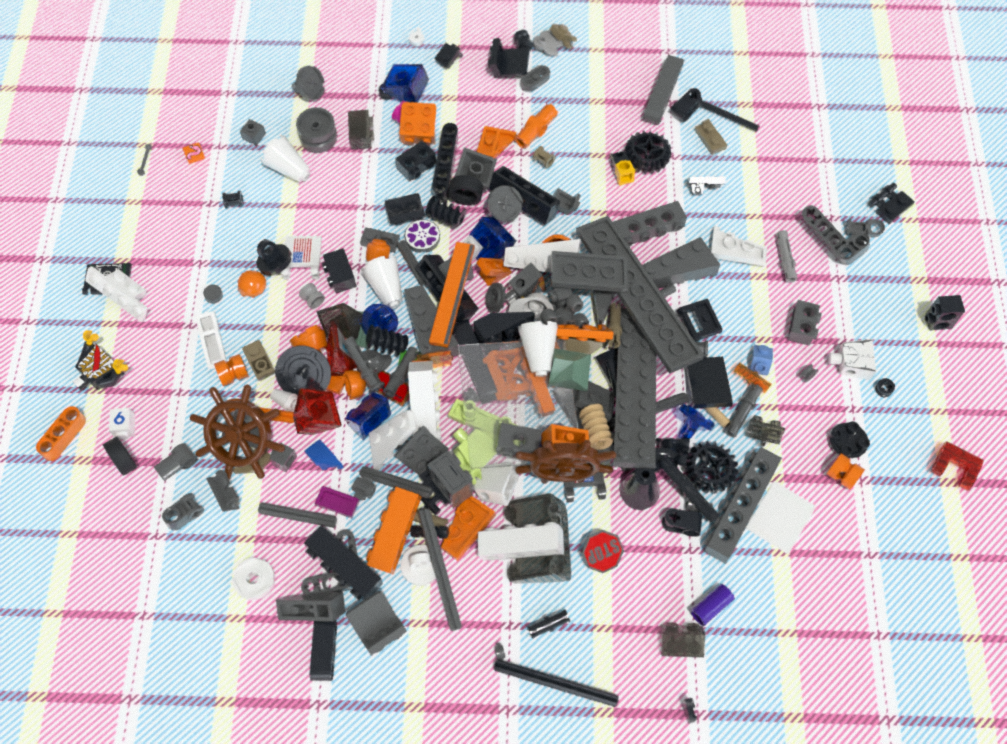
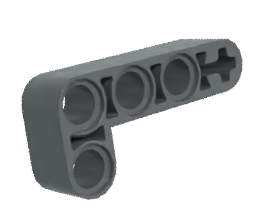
(832, 233)

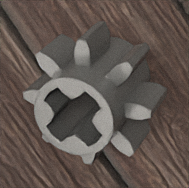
(364, 487)

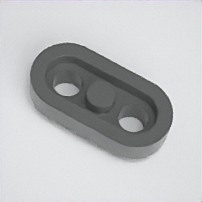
(535, 78)

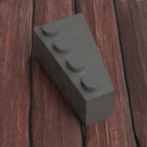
(683, 264)

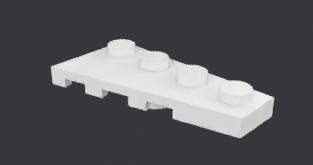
(538, 254)

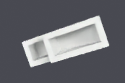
(210, 338)

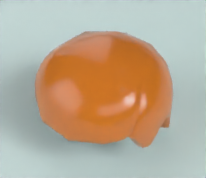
(251, 283)
(354, 384)

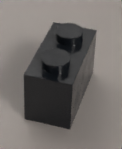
(339, 270)

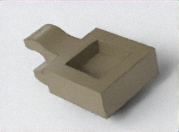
(562, 33)

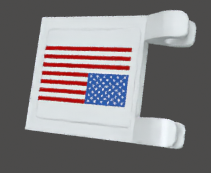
(305, 253)

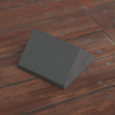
(477, 166)

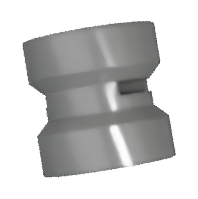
(311, 295)

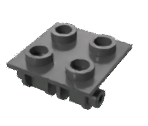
(421, 450)

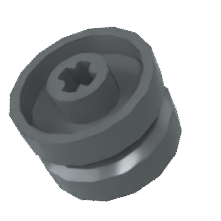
(316, 129)

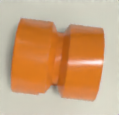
(231, 370)
(845, 471)

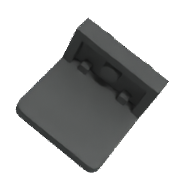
(375, 622)

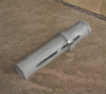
(788, 263)

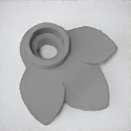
(547, 42)

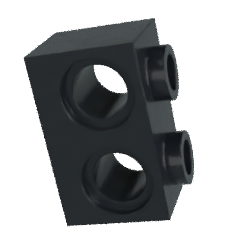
(411, 162)
(944, 312)

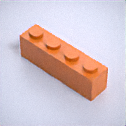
(394, 530)

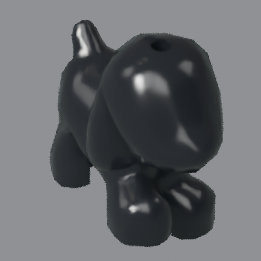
(674, 449)

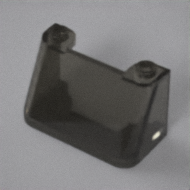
(539, 511)

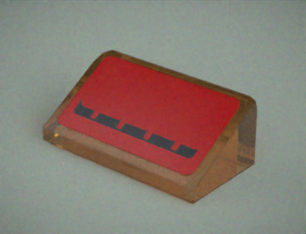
(402, 394)

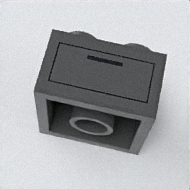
(451, 478)

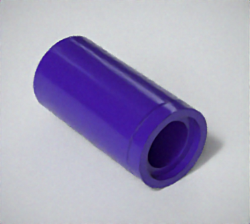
(712, 604)

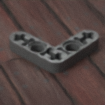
(325, 577)

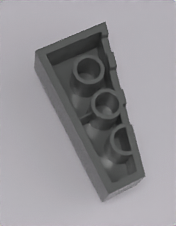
(423, 316)

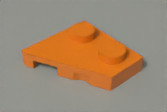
(495, 141)

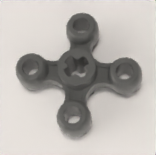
(566, 315)

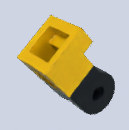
(622, 167)

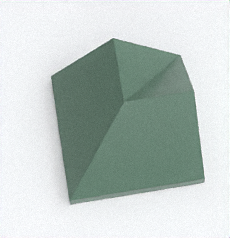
(570, 370)

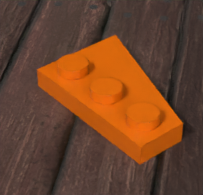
(587, 331)
(470, 519)

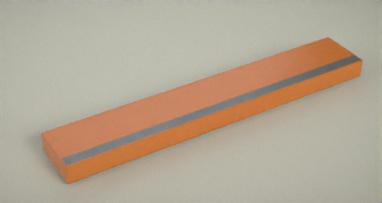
(452, 294)

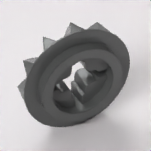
(495, 297)

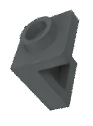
(567, 202)

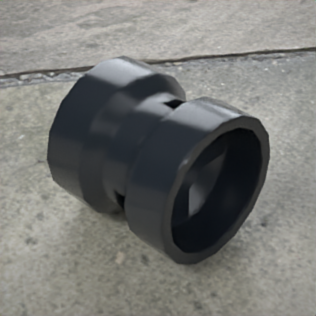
(522, 39)

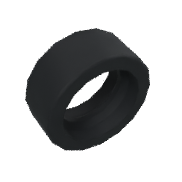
(468, 183)
(119, 456)

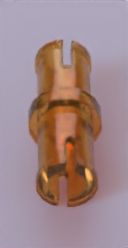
(752, 377)

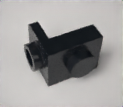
(448, 54)

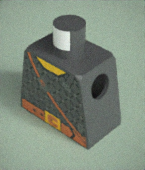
(524, 283)

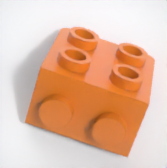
(418, 123)

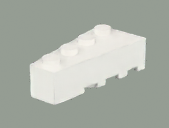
(423, 396)

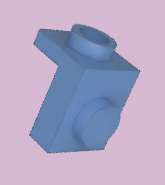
(761, 359)

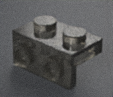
(682, 640)

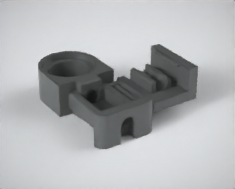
(857, 227)

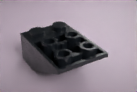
(501, 326)

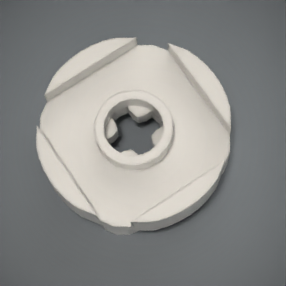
(264, 583)

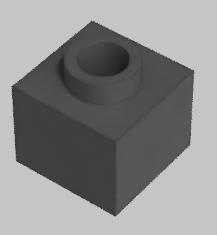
(252, 132)
(284, 459)

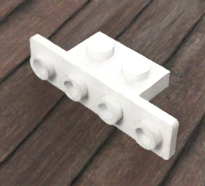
(120, 290)

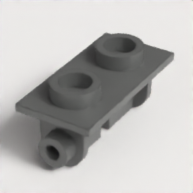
(223, 493)

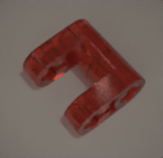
(969, 462)

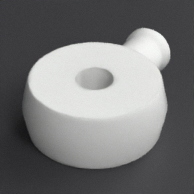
(416, 38)

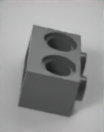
(802, 322)

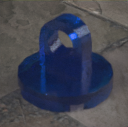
(381, 316)
(693, 421)

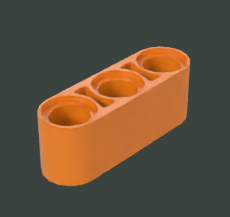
(51, 436)

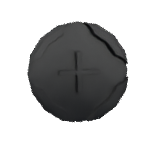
(273, 258)

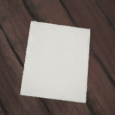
(781, 517)

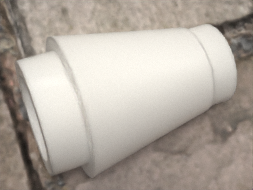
(284, 399)

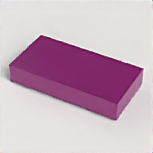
(337, 502)

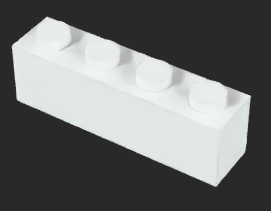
(520, 542)

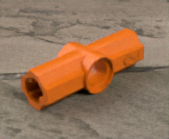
(536, 126)

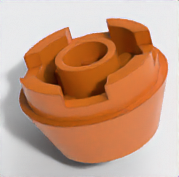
(312, 337)

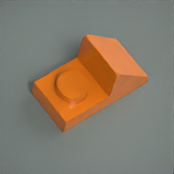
(492, 270)

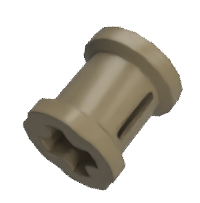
(544, 157)

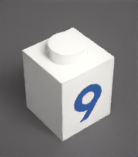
(122, 423)

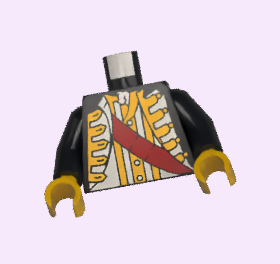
(97, 366)

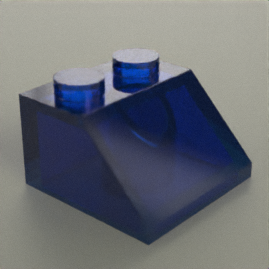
(406, 82)
(492, 238)
(368, 415)

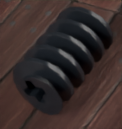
(444, 213)
(386, 339)

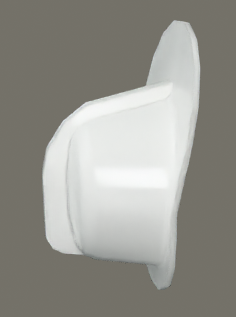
(533, 302)

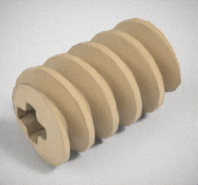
(594, 420)

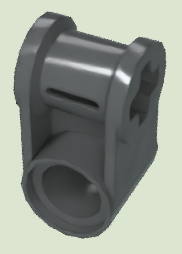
(183, 511)

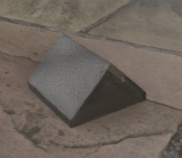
(344, 316)

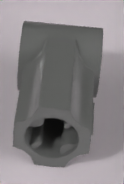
(180, 458)

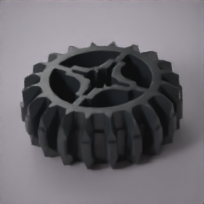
(657, 147)
(705, 452)

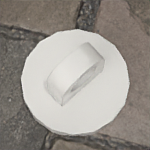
(417, 566)

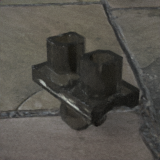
(765, 432)

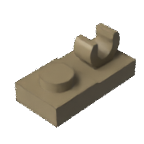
(710, 137)

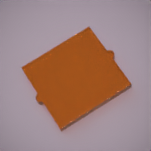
(439, 358)

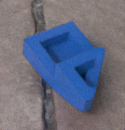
(322, 456)

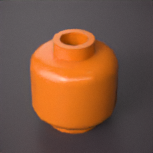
(377, 249)

